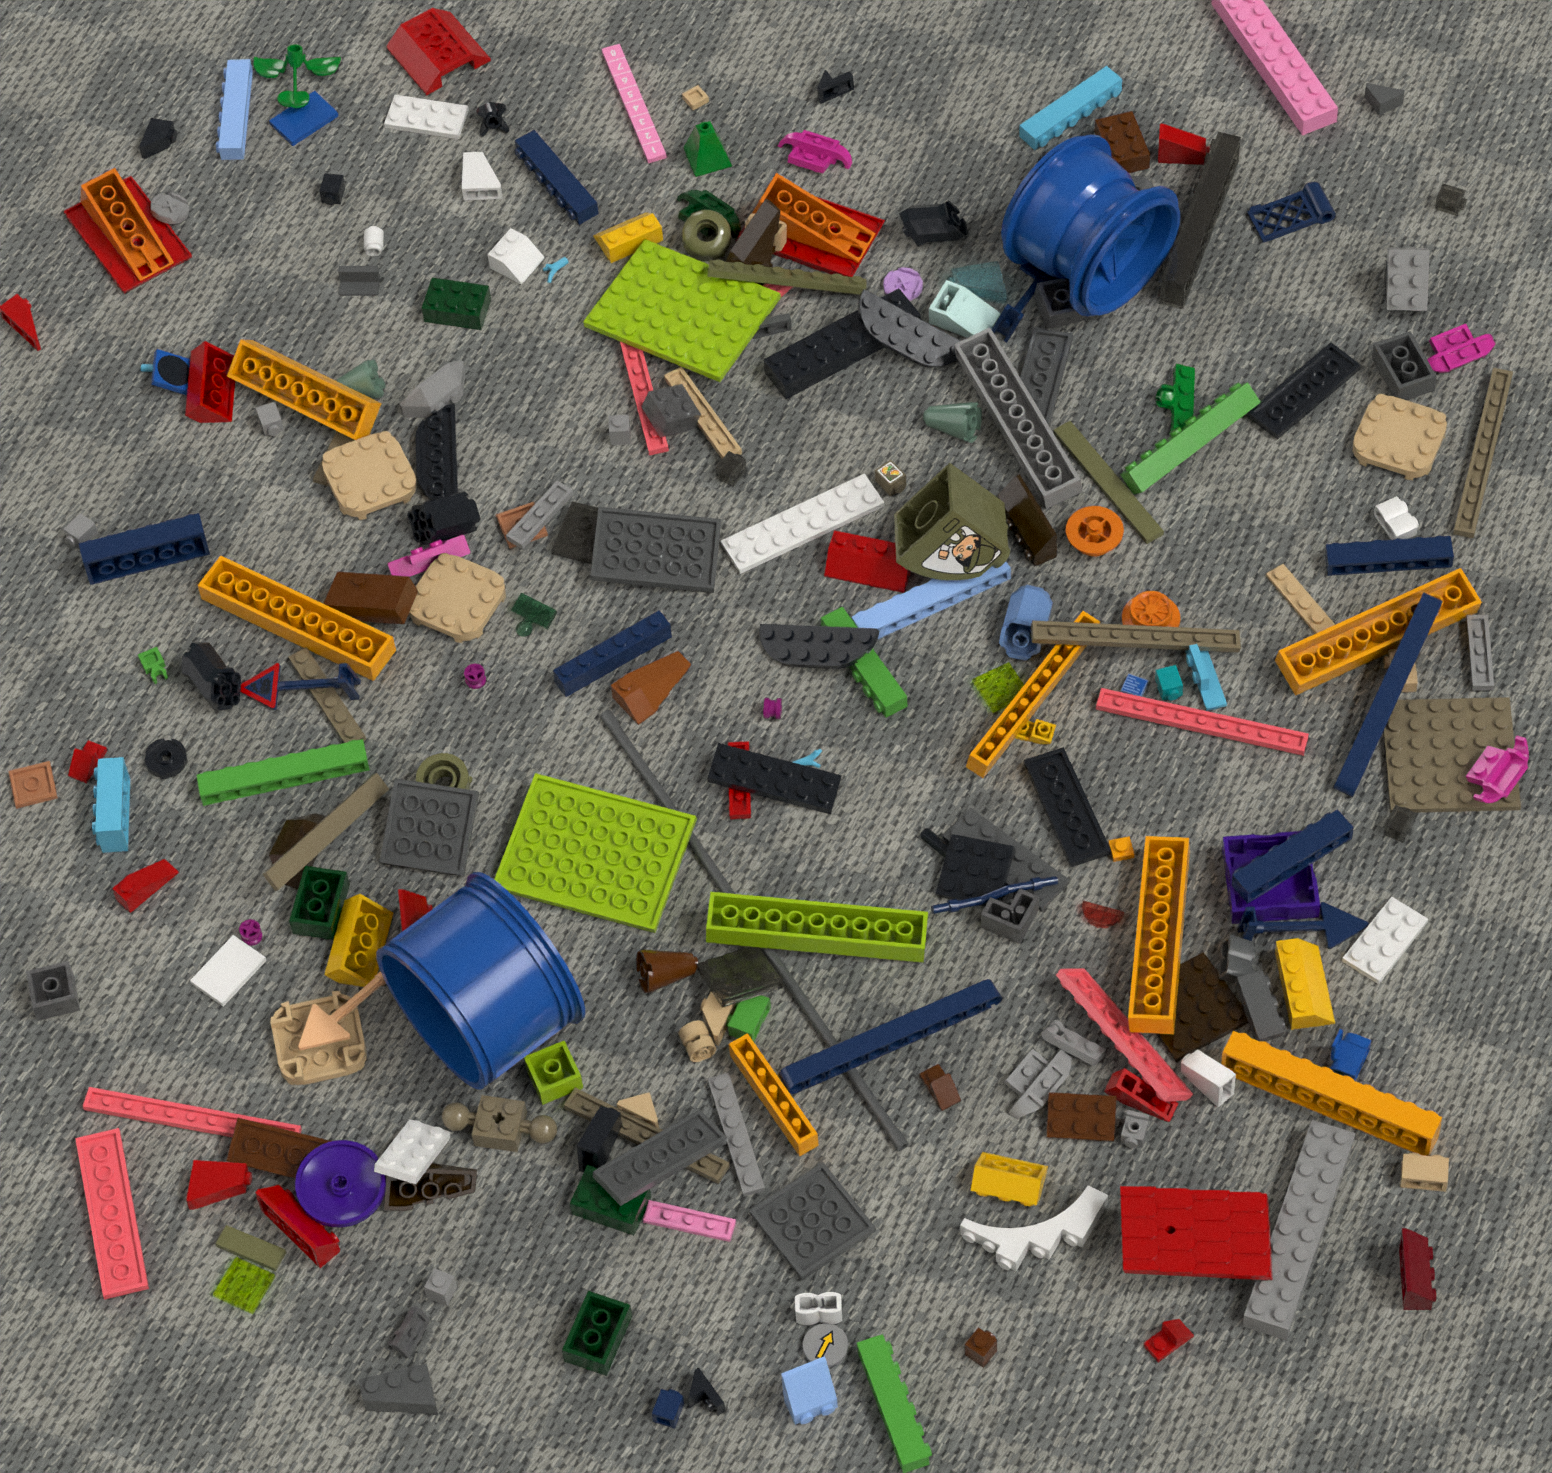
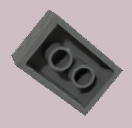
(1404, 366)

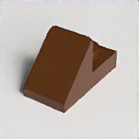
(940, 1087)

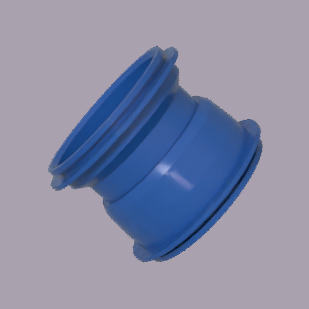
(1090, 225)

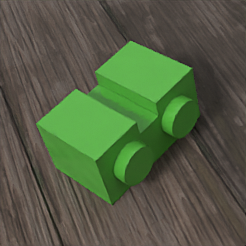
(748, 1017)

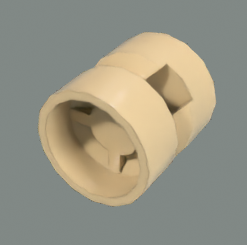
(697, 1041)

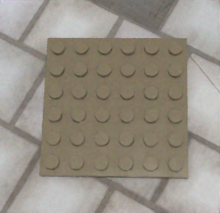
(1436, 745)

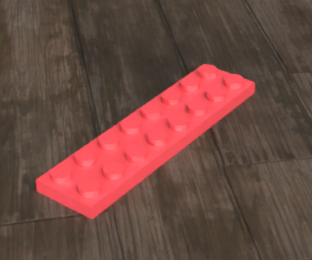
(1116, 1027)
(112, 1213)

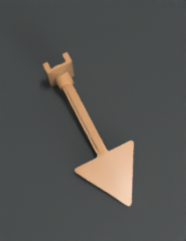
(324, 1028)

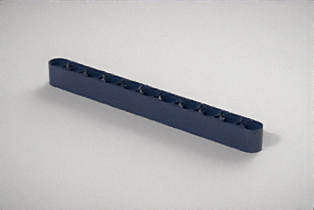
(1388, 695)
(889, 1036)

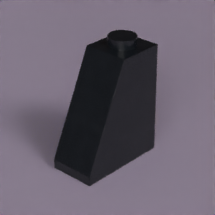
(599, 1138)

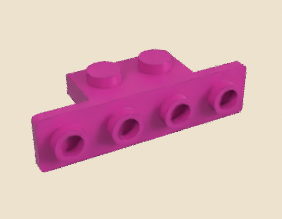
(421, 558)

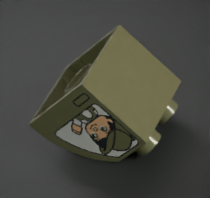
(951, 529)

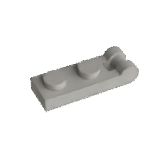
(1073, 1043)

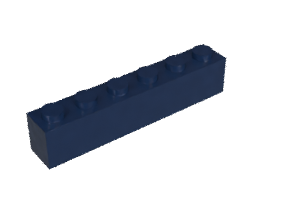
(556, 177)
(1389, 555)
(612, 653)
(1292, 856)

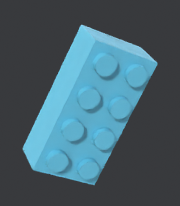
(111, 805)

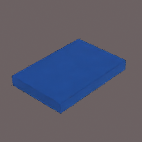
(299, 123)

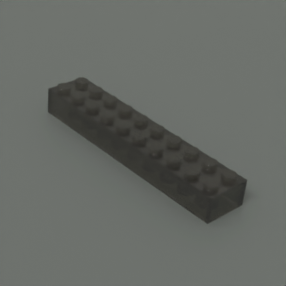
(1199, 220)

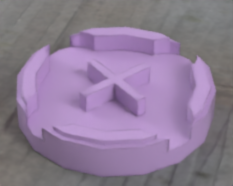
(906, 280)

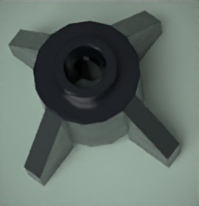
(492, 117)

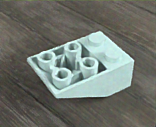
(961, 311)

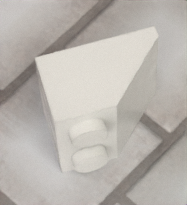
(515, 256)

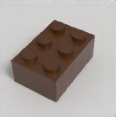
(1124, 140)

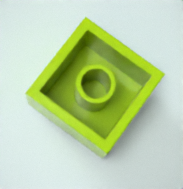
(553, 1072)

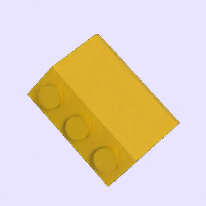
(627, 236)
(1008, 1179)

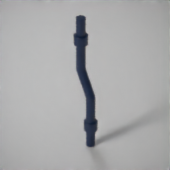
(954, 904)

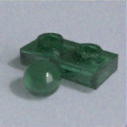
(533, 612)

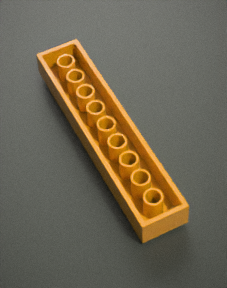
(296, 617)
(1372, 633)
(1159, 935)
(1332, 1094)

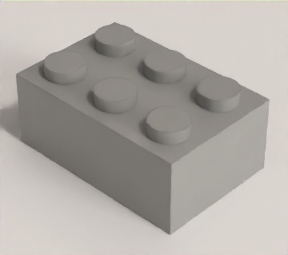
(1407, 279)

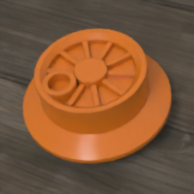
(1094, 530)
(1151, 609)

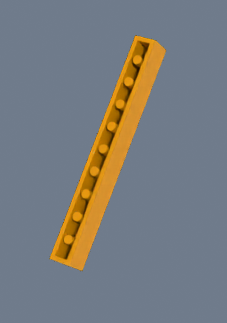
(1025, 704)

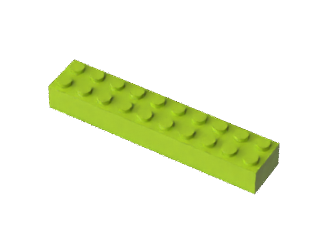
(816, 927)

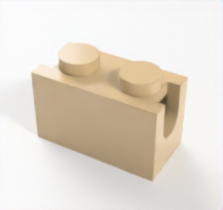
(1424, 1172)

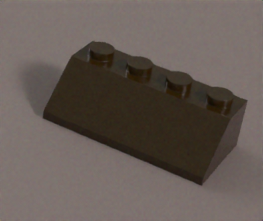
(1028, 522)

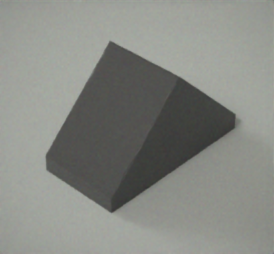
(1383, 98)

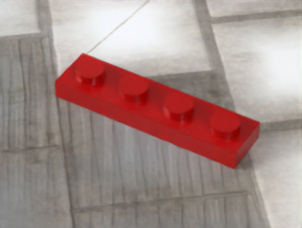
(738, 800)

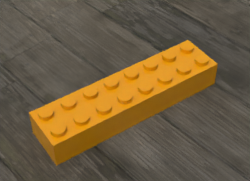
(303, 389)

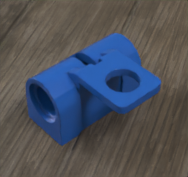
(1349, 1054)

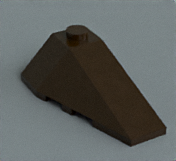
(757, 239)

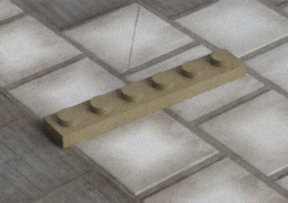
(327, 697)

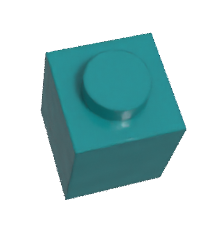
(1169, 683)

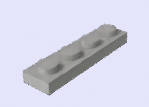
(539, 514)
(1480, 652)

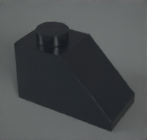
(157, 137)

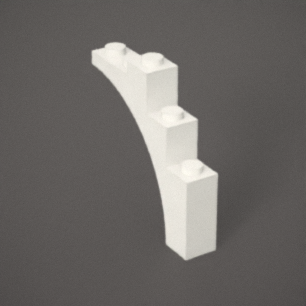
(1042, 1238)

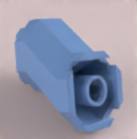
(1024, 606)

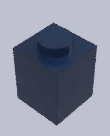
(668, 1408)

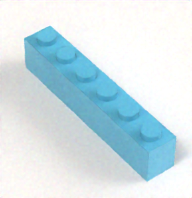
(1070, 108)

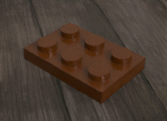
(1081, 1116)

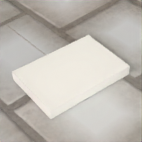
(228, 970)

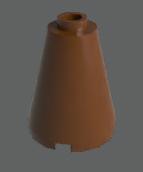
(663, 968)

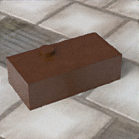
(372, 596)

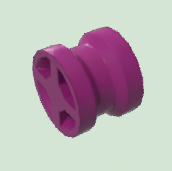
(475, 670)
(772, 708)
(248, 927)

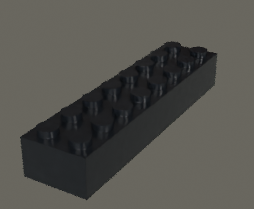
(826, 351)

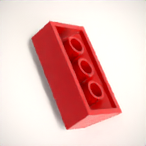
(209, 389)
(865, 562)
(412, 907)
(291, 1219)

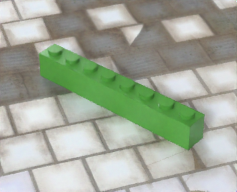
(1190, 437)
(282, 772)

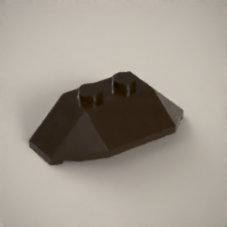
(290, 834)

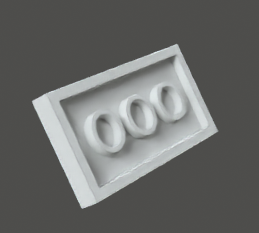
(426, 116)
(1385, 940)
(412, 1151)

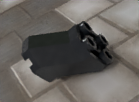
(933, 223)
(443, 518)
(211, 676)

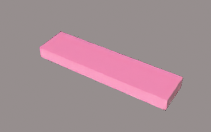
(689, 1221)

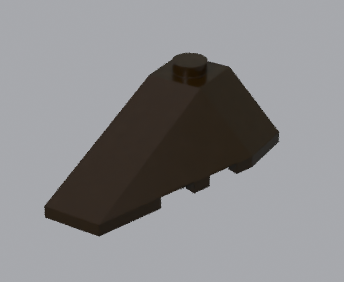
(435, 1183)

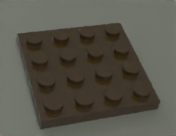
(1203, 1009)

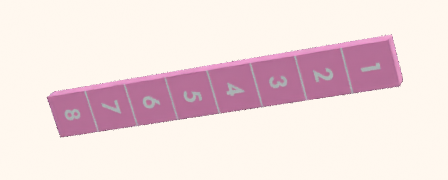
(634, 103)

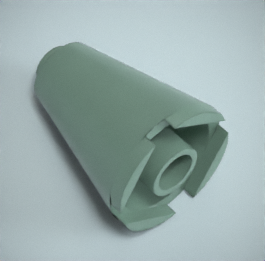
(955, 419)

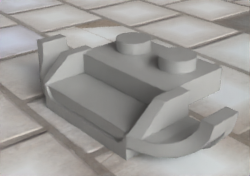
(1035, 1079)

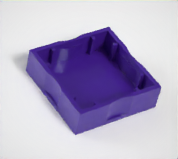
(1287, 901)

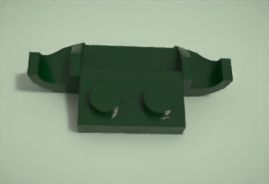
(705, 200)

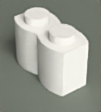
(1395, 519)
(818, 1308)

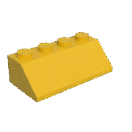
(358, 936)
(1303, 984)

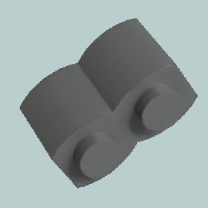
(1236, 958)

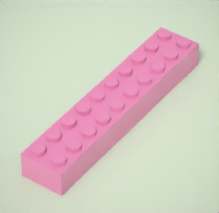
(1278, 63)

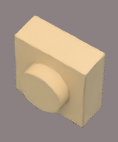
(695, 97)

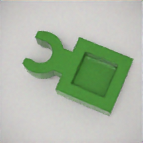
(153, 663)

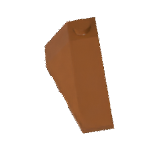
(648, 686)

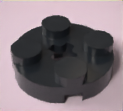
(167, 768)

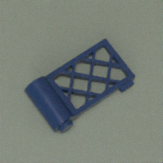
(1315, 205)

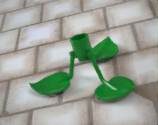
(273, 67)

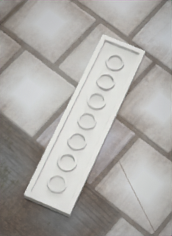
(802, 523)

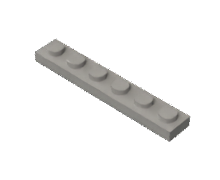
(736, 1133)

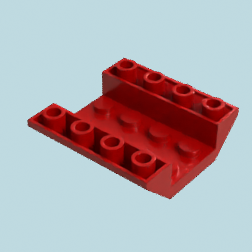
(433, 47)

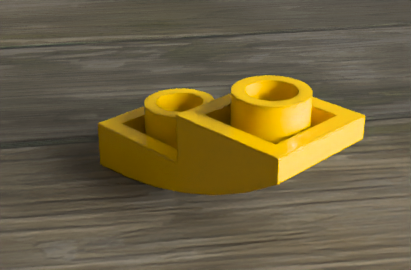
(1038, 732)

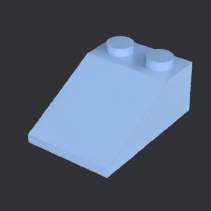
(809, 1391)

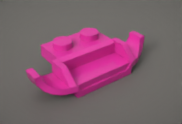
(815, 151)
(1458, 348)
(1499, 770)

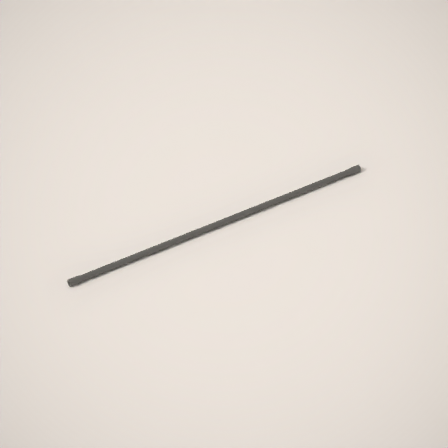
(892, 1131)

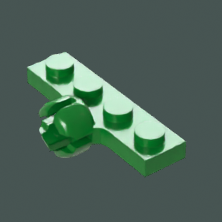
(1179, 397)

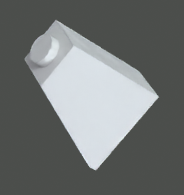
(478, 178)
(1209, 1076)

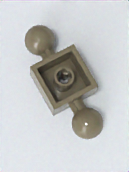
(499, 1123)

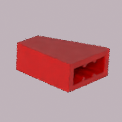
(1181, 146)
(216, 1182)

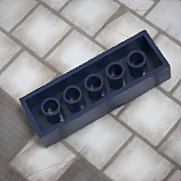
(144, 548)

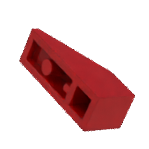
(19, 316)
(143, 883)
(1139, 1095)

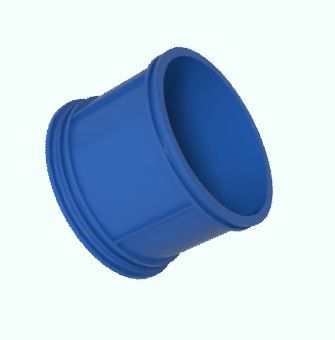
(480, 981)

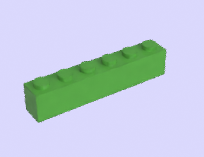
(871, 672)
(893, 1403)

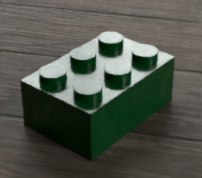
(456, 303)
(319, 902)
(597, 1205)
(597, 1333)

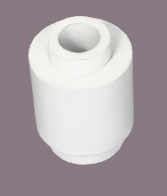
(373, 241)

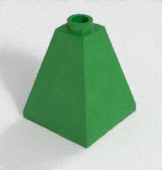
(706, 150)

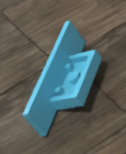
(1205, 677)

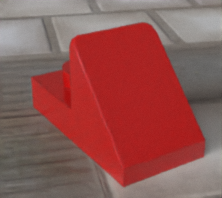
(85, 761)
(1170, 1338)

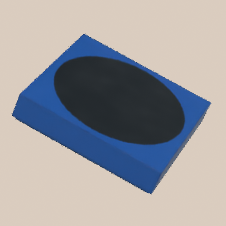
(170, 371)

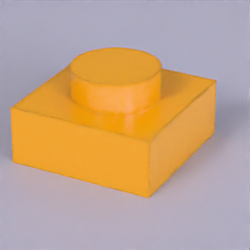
(1121, 849)

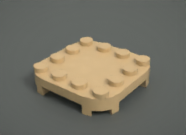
(1399, 436)
(369, 474)
(457, 597)
(323, 1061)

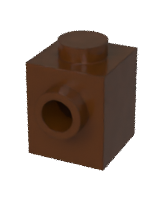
(981, 1347)

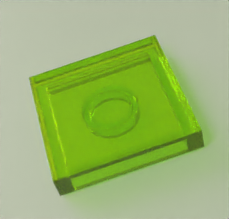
(998, 686)
(244, 1285)

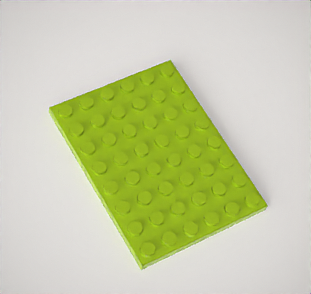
(679, 313)
(595, 852)

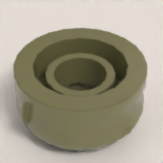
(706, 250)
(441, 766)

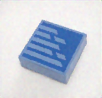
(1134, 685)

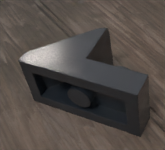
(834, 87)
(701, 1390)

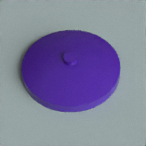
(339, 1184)

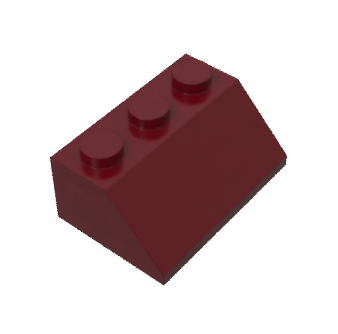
(1416, 1271)

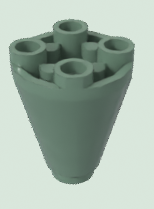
(364, 379)

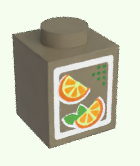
(890, 478)

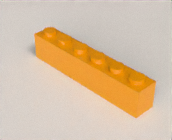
(773, 1094)

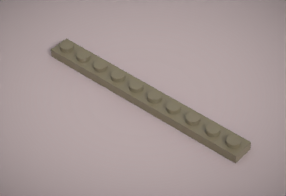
(1483, 453)
(1134, 636)

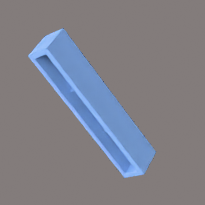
(235, 109)

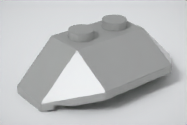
(436, 391)

